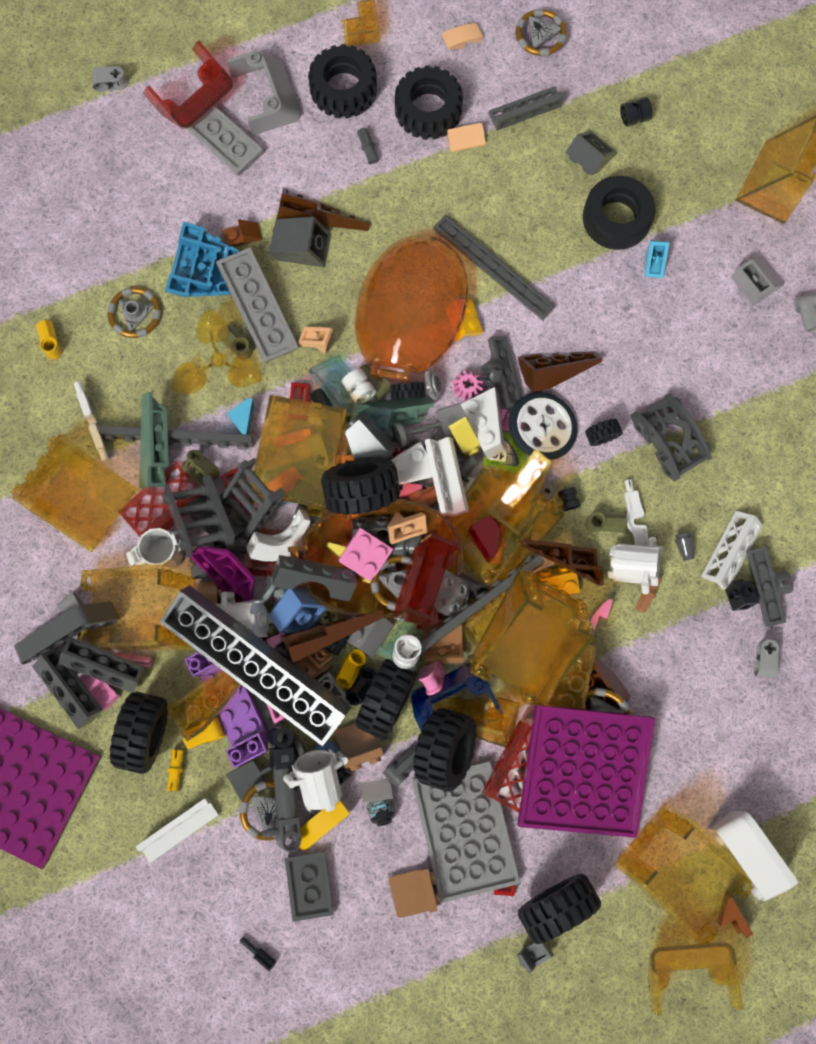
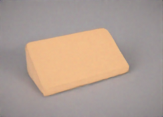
(466, 137)

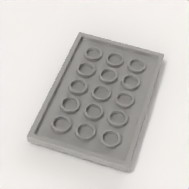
(466, 837)

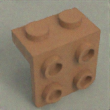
(448, 649)
(358, 746)
(414, 892)

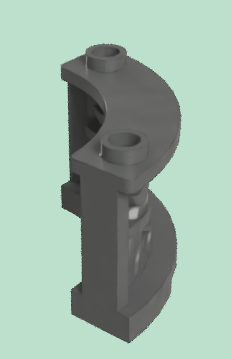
(669, 461)

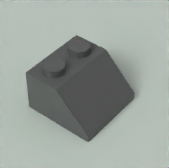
(590, 152)

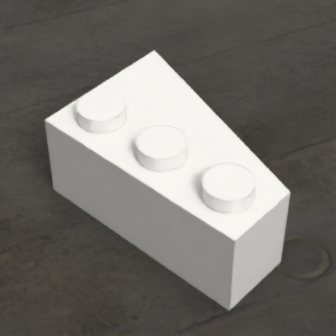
(485, 419)
(412, 464)

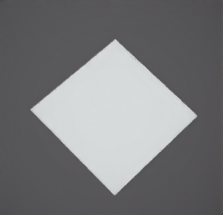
(376, 790)

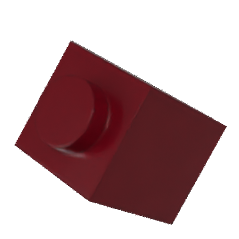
(486, 536)

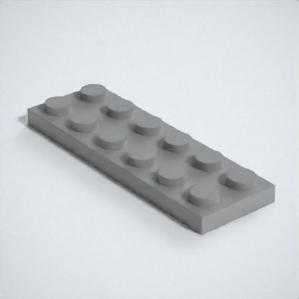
(257, 305)

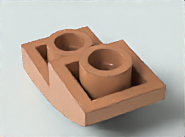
(315, 662)

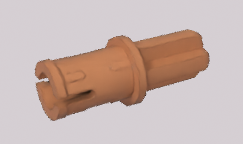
(645, 599)

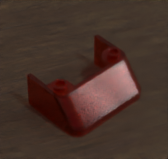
(216, 85)
(424, 579)

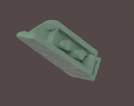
(403, 411)
(153, 443)

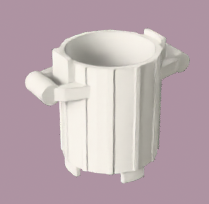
(157, 548)
(636, 564)
(249, 613)
(317, 781)

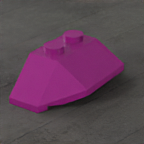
(225, 571)

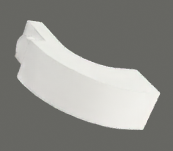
(269, 547)

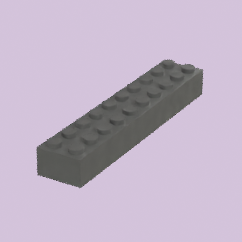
(255, 664)

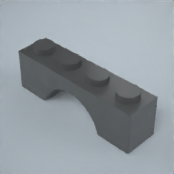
(293, 571)

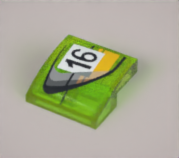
(511, 459)

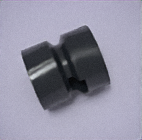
(636, 111)

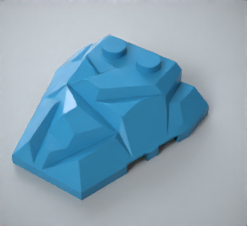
(195, 264)

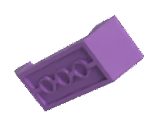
(238, 717)

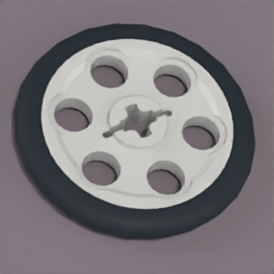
(562, 412)

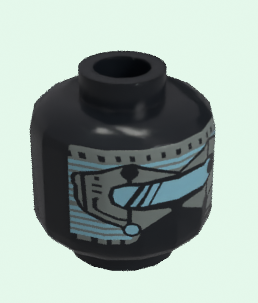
(381, 812)

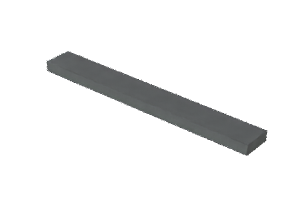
(494, 267)

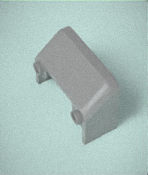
(278, 109)

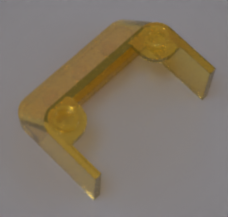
(716, 956)

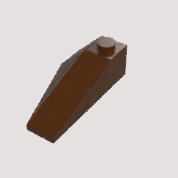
(547, 372)
(604, 678)

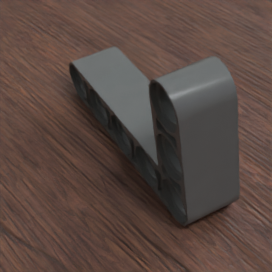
(68, 624)

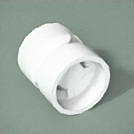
(358, 385)
(406, 651)

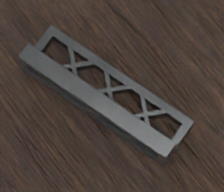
(527, 110)

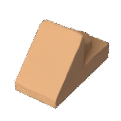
(316, 337)
(405, 528)

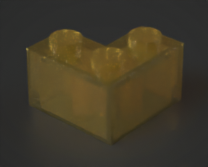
(364, 28)

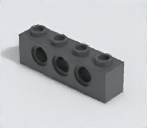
(101, 665)
(67, 688)

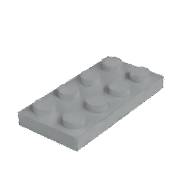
(226, 140)

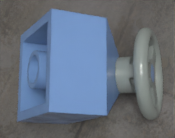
(293, 608)

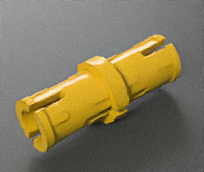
(175, 770)

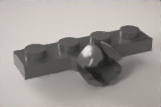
(502, 371)
(768, 586)

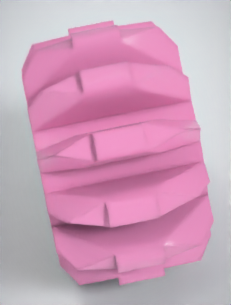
(462, 381)

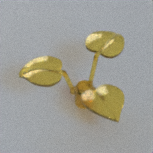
(241, 373)

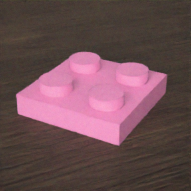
(365, 554)

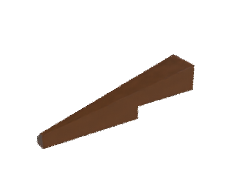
(297, 207)
(576, 559)
(314, 639)

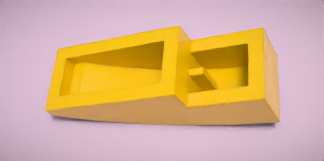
(322, 824)

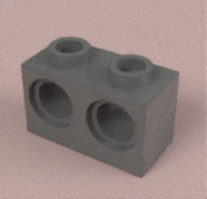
(374, 527)

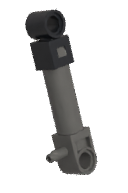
(281, 762)

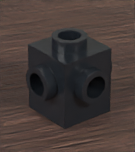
(742, 595)

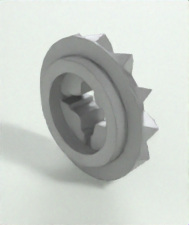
(433, 384)

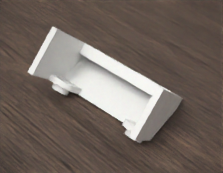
(754, 854)

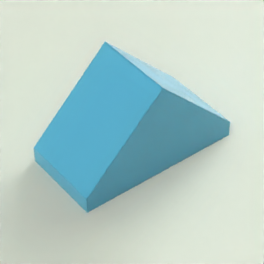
(656, 258)
(242, 416)

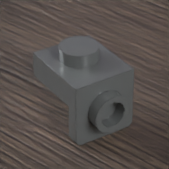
(534, 955)

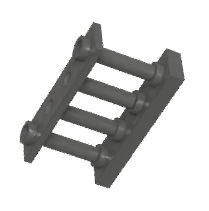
(212, 504)
(265, 507)

